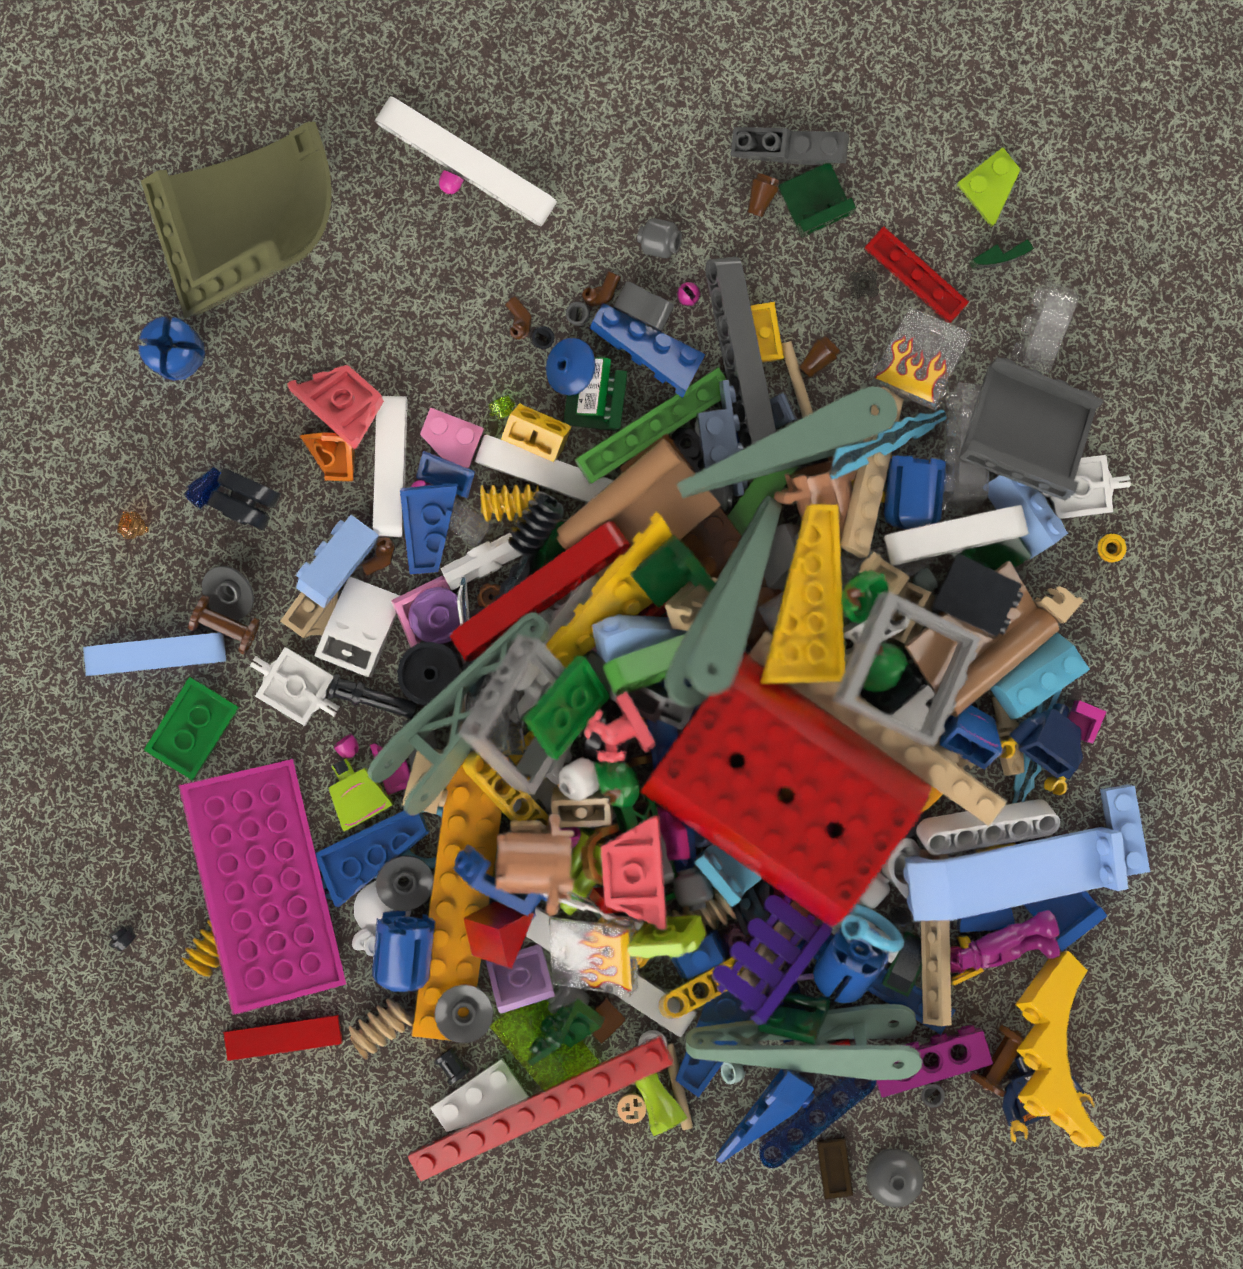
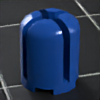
(178, 362)
(914, 492)
(402, 951)
(855, 968)

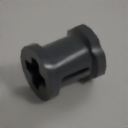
(452, 1065)

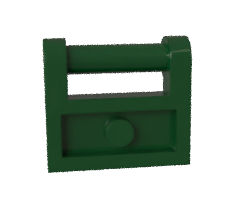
(796, 1023)

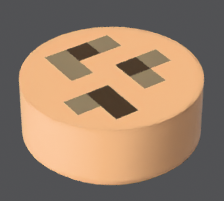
(631, 1108)

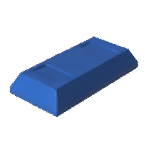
(441, 471)

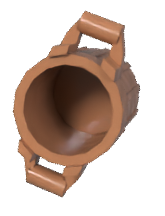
(815, 486)
(536, 863)

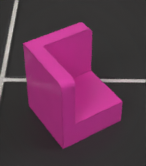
(1087, 718)

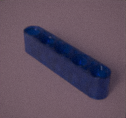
(810, 1129)

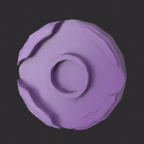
(434, 615)

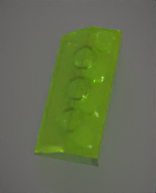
(521, 1027)

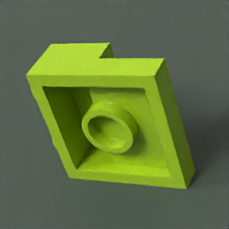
(681, 936)

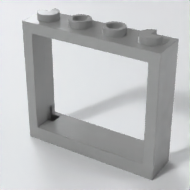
(865, 651)
(535, 760)

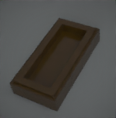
(834, 1168)

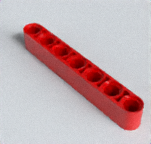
(541, 589)

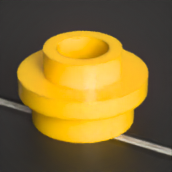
(1120, 548)

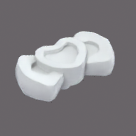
(364, 941)

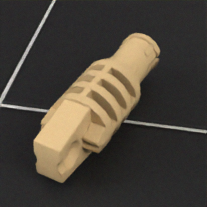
(1005, 726)

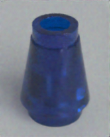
(201, 488)

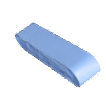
(154, 654)

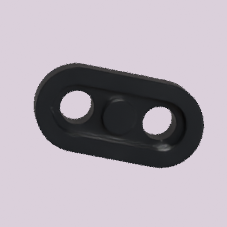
(694, 452)

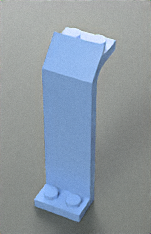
(1015, 875)

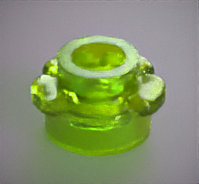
(501, 407)

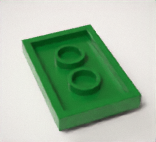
(566, 707)
(191, 728)

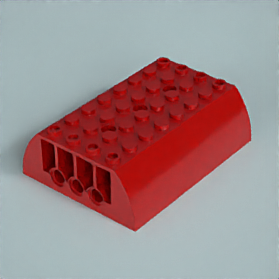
(797, 747)

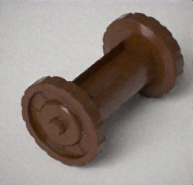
(223, 624)
(1001, 1061)

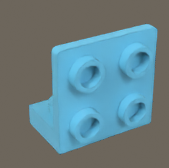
(726, 873)

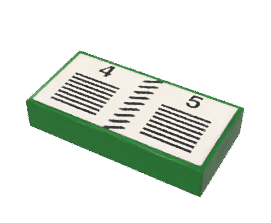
(593, 398)

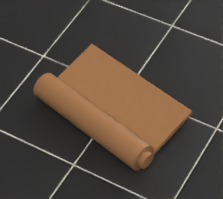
(637, 495)
(995, 657)

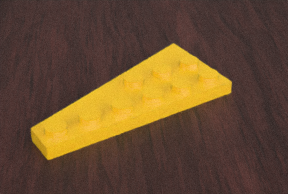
(612, 595)
(810, 620)

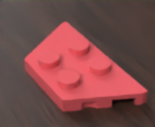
(341, 401)
(635, 873)

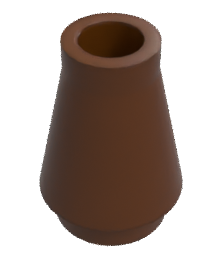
(762, 193)
(819, 356)

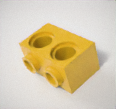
(536, 432)

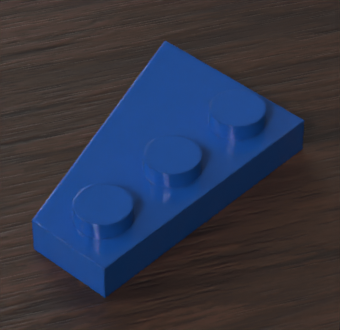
(426, 524)

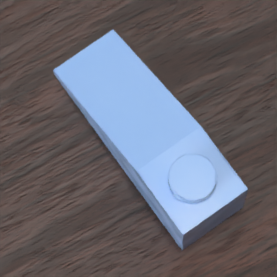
(630, 633)

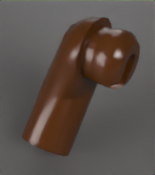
(382, 557)

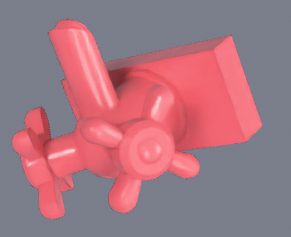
(620, 730)

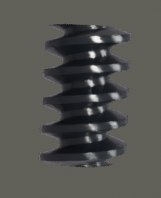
(535, 524)

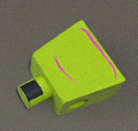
(356, 795)

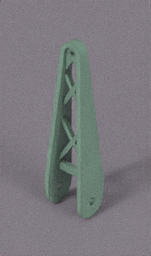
(803, 442)
(720, 629)
(432, 716)
(853, 1061)

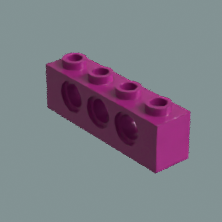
(974, 1057)

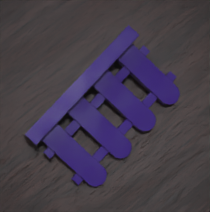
(769, 973)

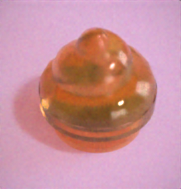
(131, 525)

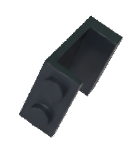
(978, 596)

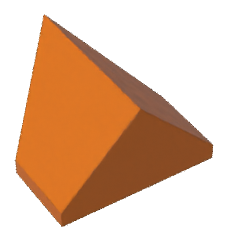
(332, 455)

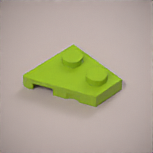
(991, 184)

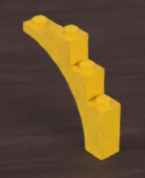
(1045, 1049)

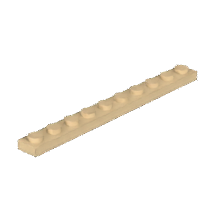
(918, 758)

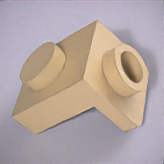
(895, 578)

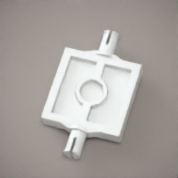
(1093, 490)
(294, 686)

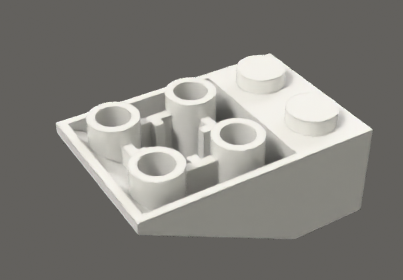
(358, 627)

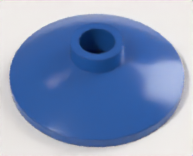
(578, 369)

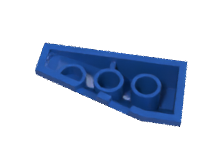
(777, 1103)

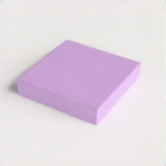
(524, 983)

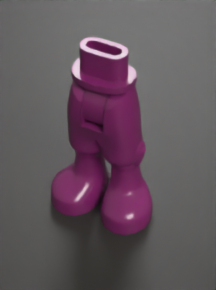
(1012, 942)

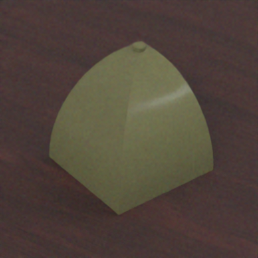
(241, 217)

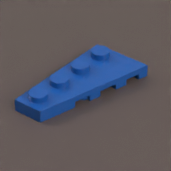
(661, 353)
(357, 859)
(697, 1073)

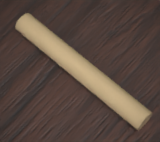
(796, 378)
(678, 1089)

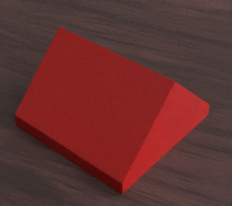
(497, 933)

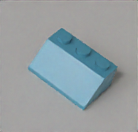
(1039, 676)

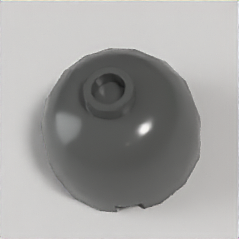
(895, 1178)

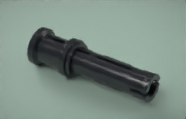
(358, 689)

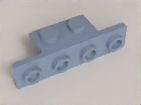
(719, 431)

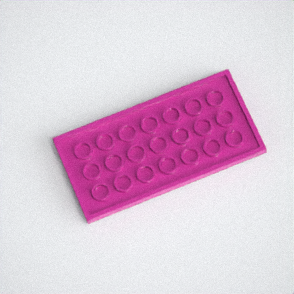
(262, 886)

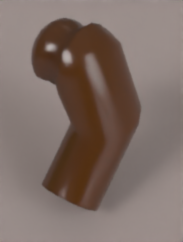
(601, 294)
(522, 319)

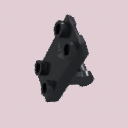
(893, 698)

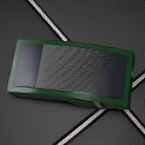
(994, 256)
(906, 966)

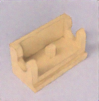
(1059, 605)
(685, 606)

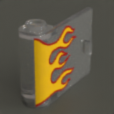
(921, 358)
(593, 955)

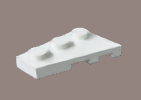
(479, 1097)

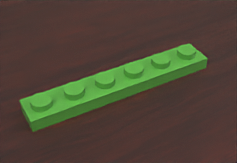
(650, 427)

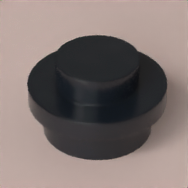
(122, 937)

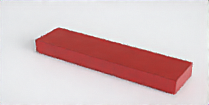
(916, 275)
(283, 1037)

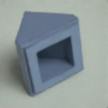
(782, 410)

